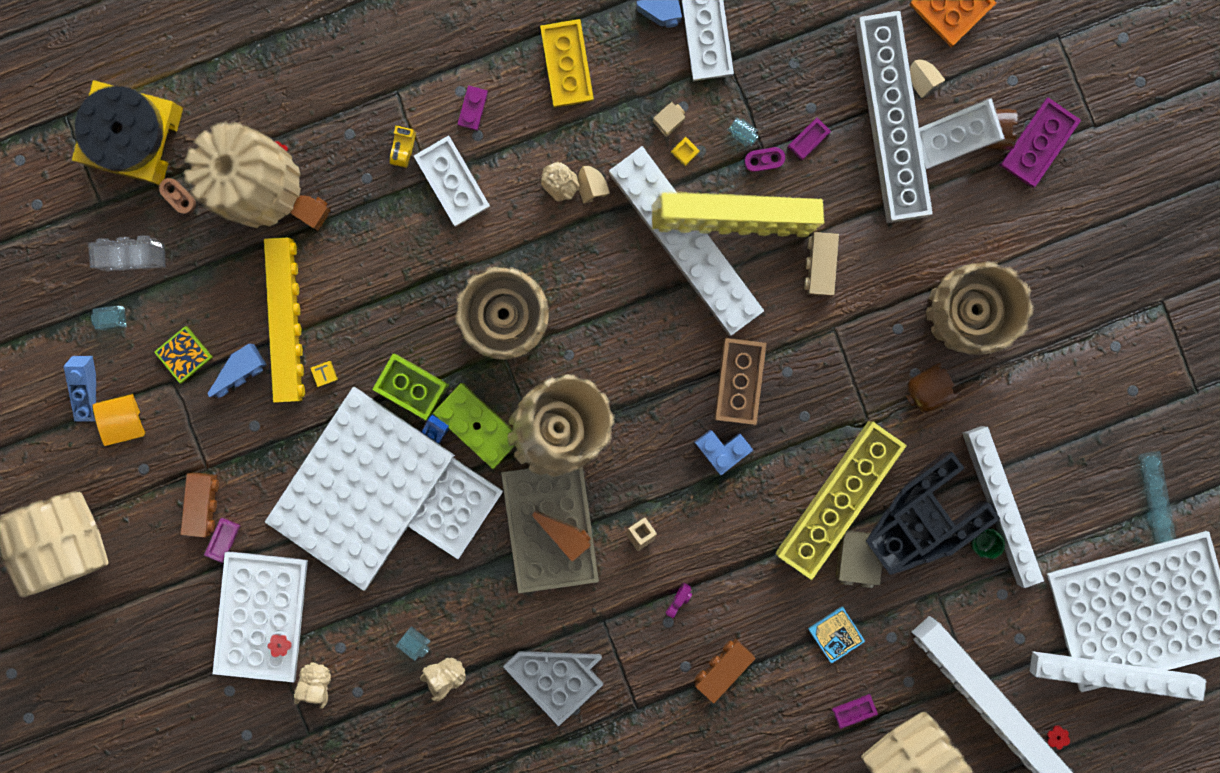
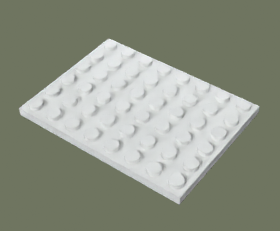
(359, 488)
(1143, 606)

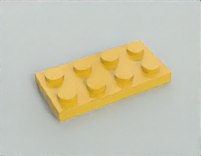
(567, 63)

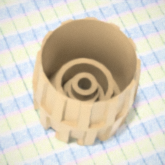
(243, 175)
(1001, 305)
(480, 310)
(577, 414)
(51, 543)
(915, 748)

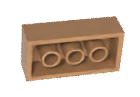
(740, 381)

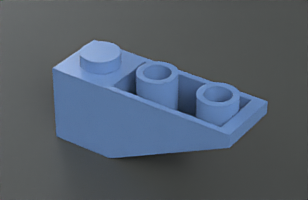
(239, 366)
(81, 386)

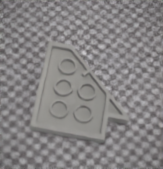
(556, 680)

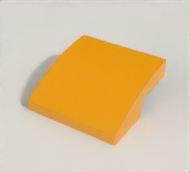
(118, 420)

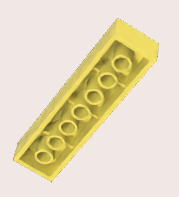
(736, 214)
(840, 499)

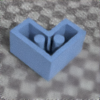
(723, 456)

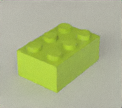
(410, 386)

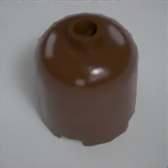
(1006, 119)
(931, 389)

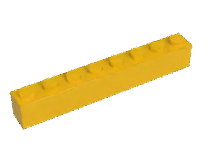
(283, 319)

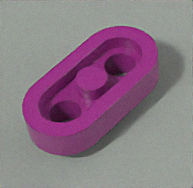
(764, 159)

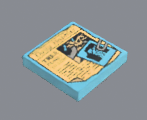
(836, 634)

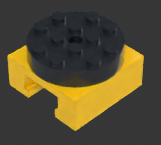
(138, 146)

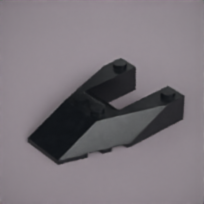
(917, 526)

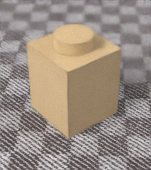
(669, 118)
(641, 534)

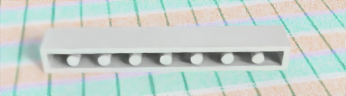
(1002, 501)
(1117, 675)

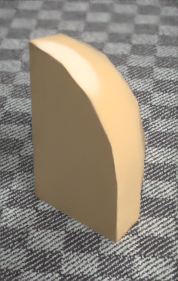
(924, 77)
(591, 184)

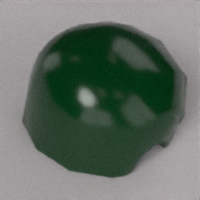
(988, 544)

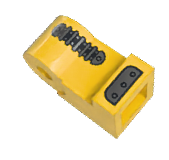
(402, 146)

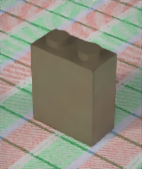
(857, 561)

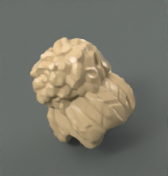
(559, 181)
(443, 677)
(313, 685)

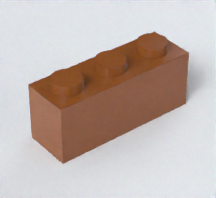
(199, 504)
(724, 670)

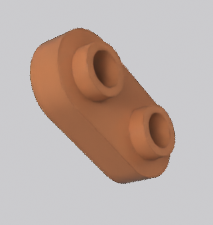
(178, 197)

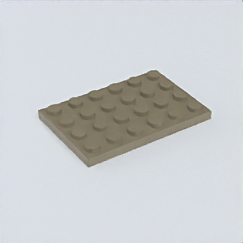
(536, 556)

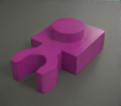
(682, 596)

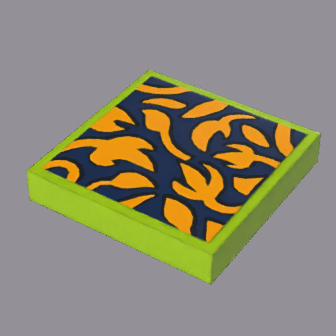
(183, 354)

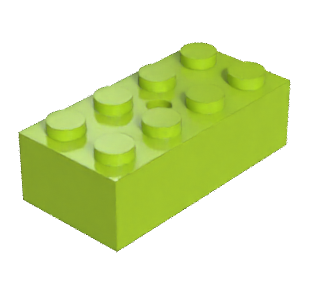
(465, 408)

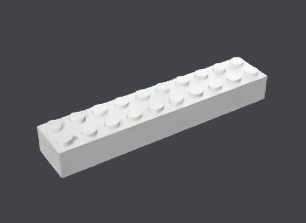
(893, 117)
(691, 251)
(987, 698)

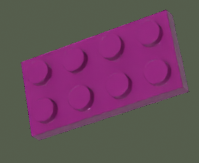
(1040, 142)

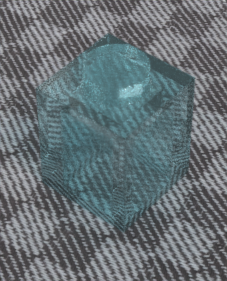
(108, 318)
(413, 644)

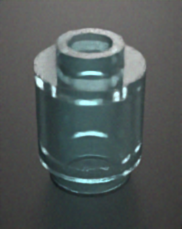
(743, 132)

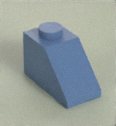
(661, 12)

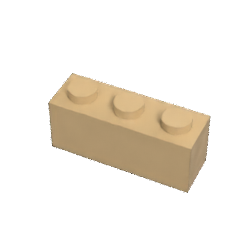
(821, 264)

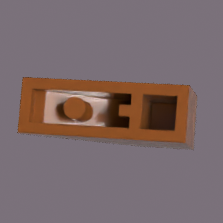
(311, 211)
(567, 537)

